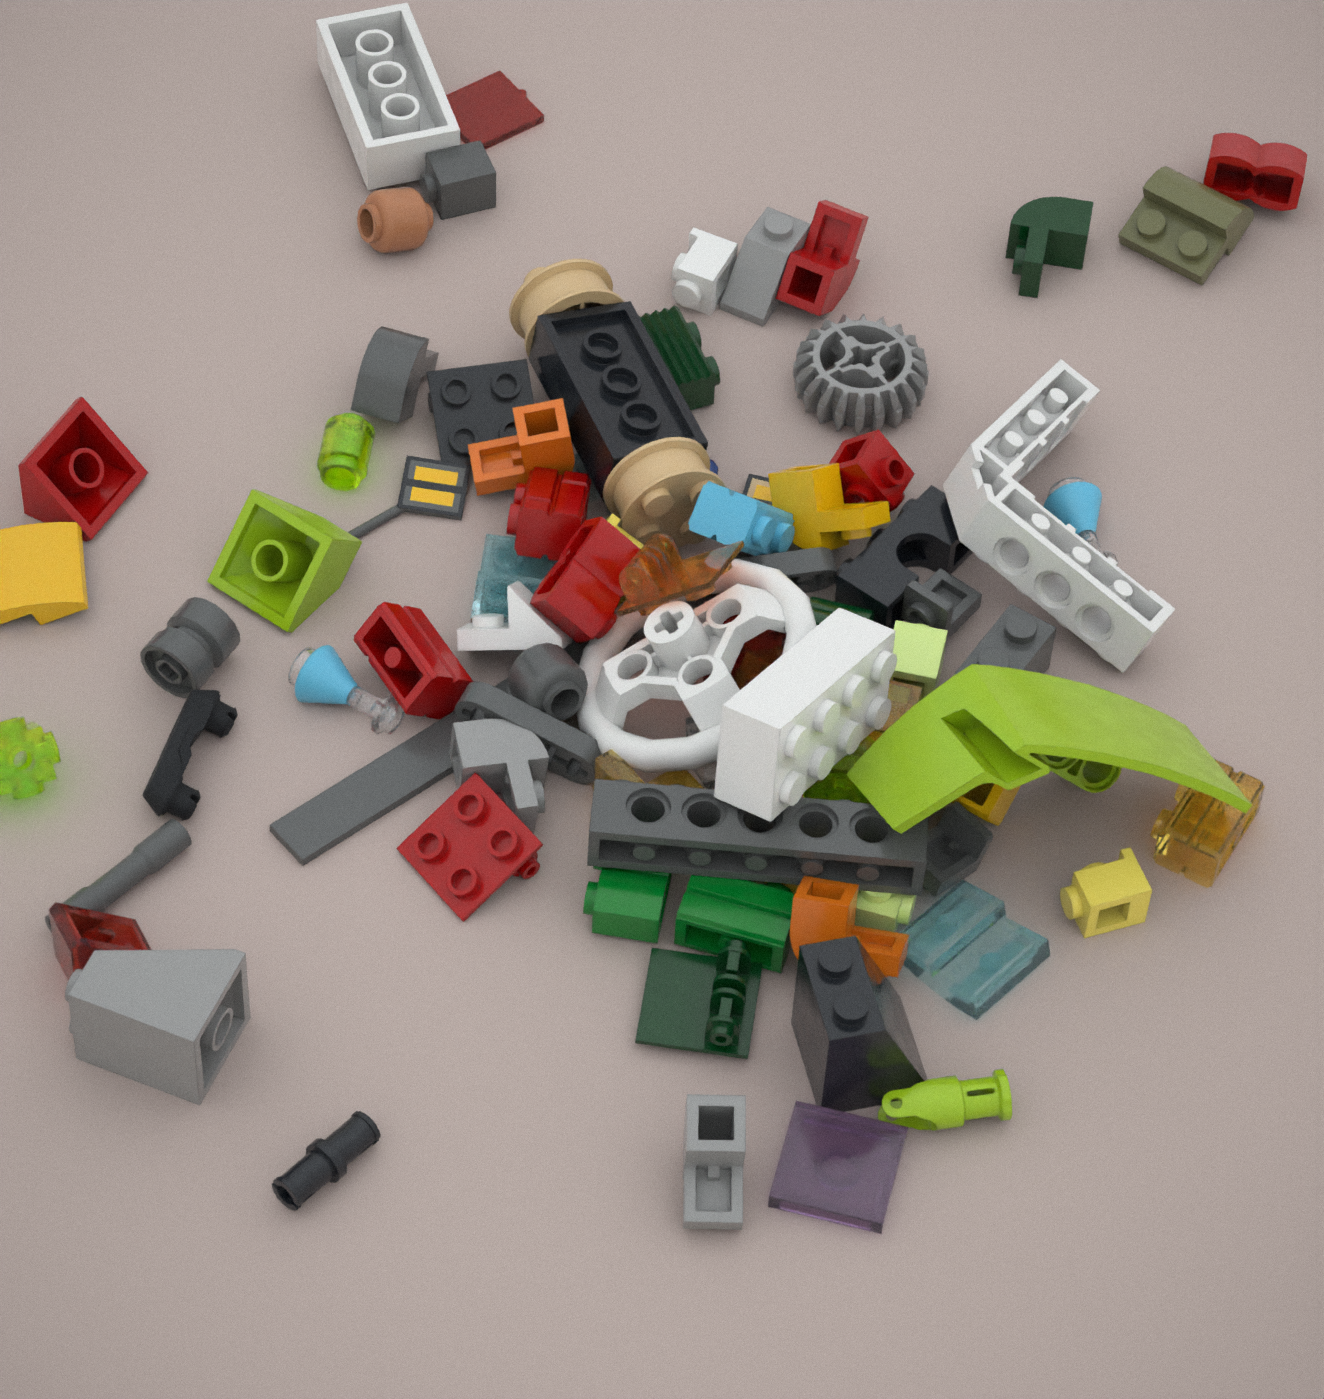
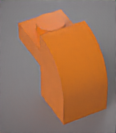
(540, 441)
(828, 911)

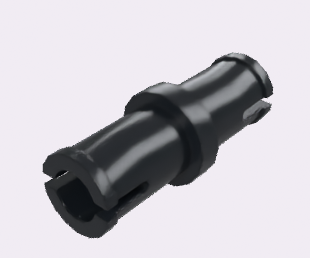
(326, 1160)

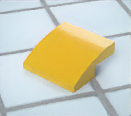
(42, 571)

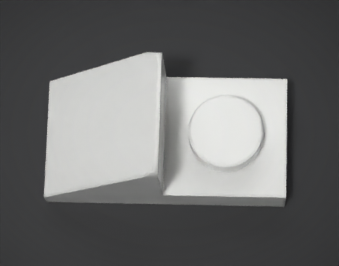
(524, 630)

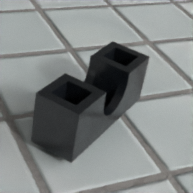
(917, 538)

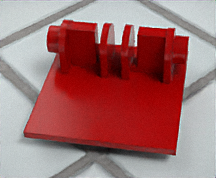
(471, 847)

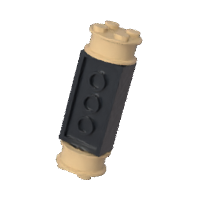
(616, 398)

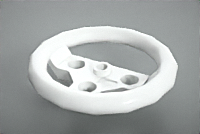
(676, 653)

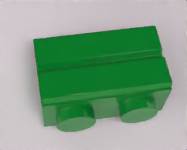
(740, 910)

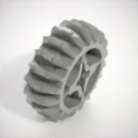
(857, 387)

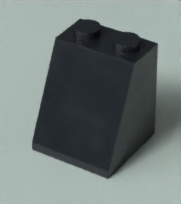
(851, 1027)

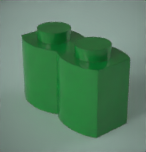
(627, 903)

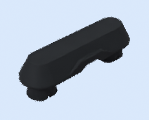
(165, 787)

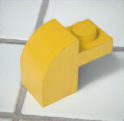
(819, 509)

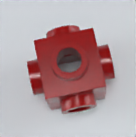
(872, 470)

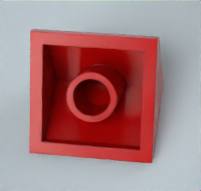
(78, 472)

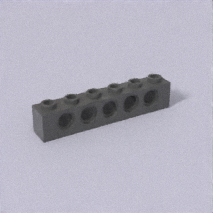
(699, 835)

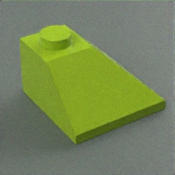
(283, 560)

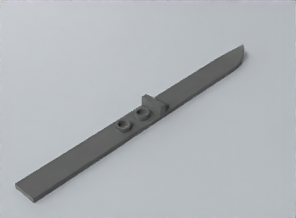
(383, 783)

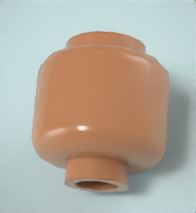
(395, 220)

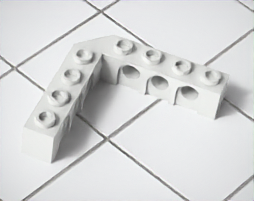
(1032, 545)

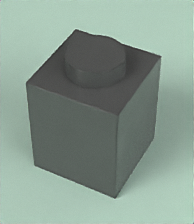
(459, 180)

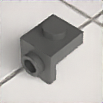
(940, 602)
(954, 848)

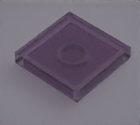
(838, 1167)

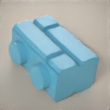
(737, 517)

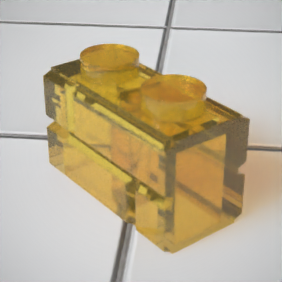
(1204, 830)

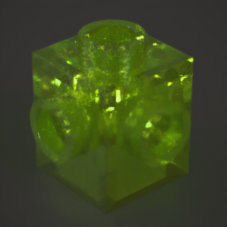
(37, 763)

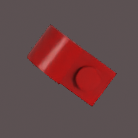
(825, 267)

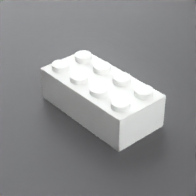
(385, 92)
(804, 714)

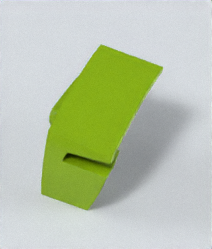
(1018, 727)

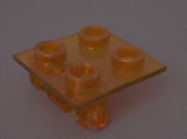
(662, 575)

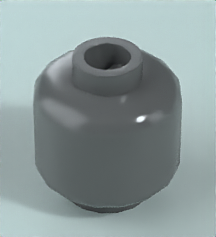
(548, 680)

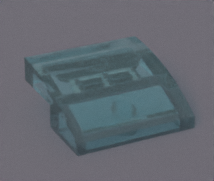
(971, 949)

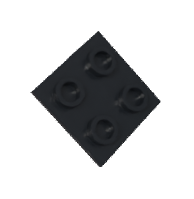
(476, 404)

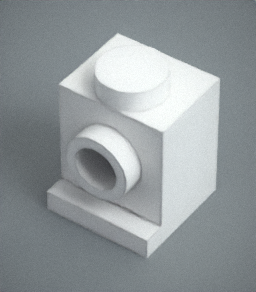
(703, 271)

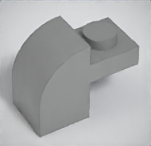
(506, 759)
(714, 1161)

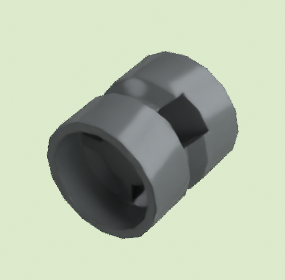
(190, 647)

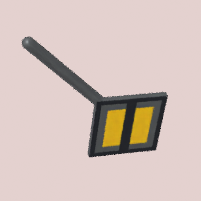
(426, 489)

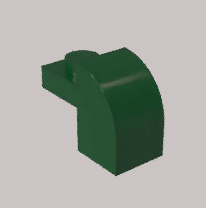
(1047, 233)

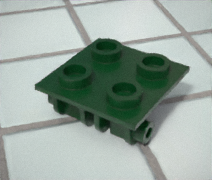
(700, 1001)

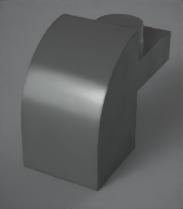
(392, 374)

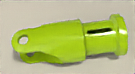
(948, 1102)

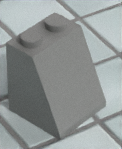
(160, 1015)

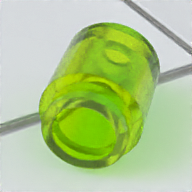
(345, 451)

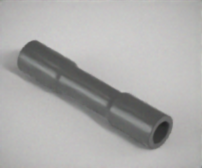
(144, 860)

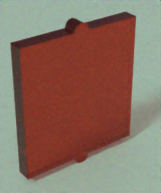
(493, 110)

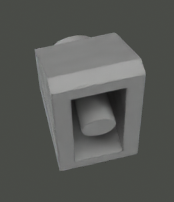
(761, 266)

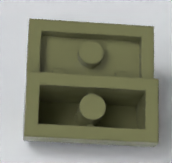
(1185, 224)

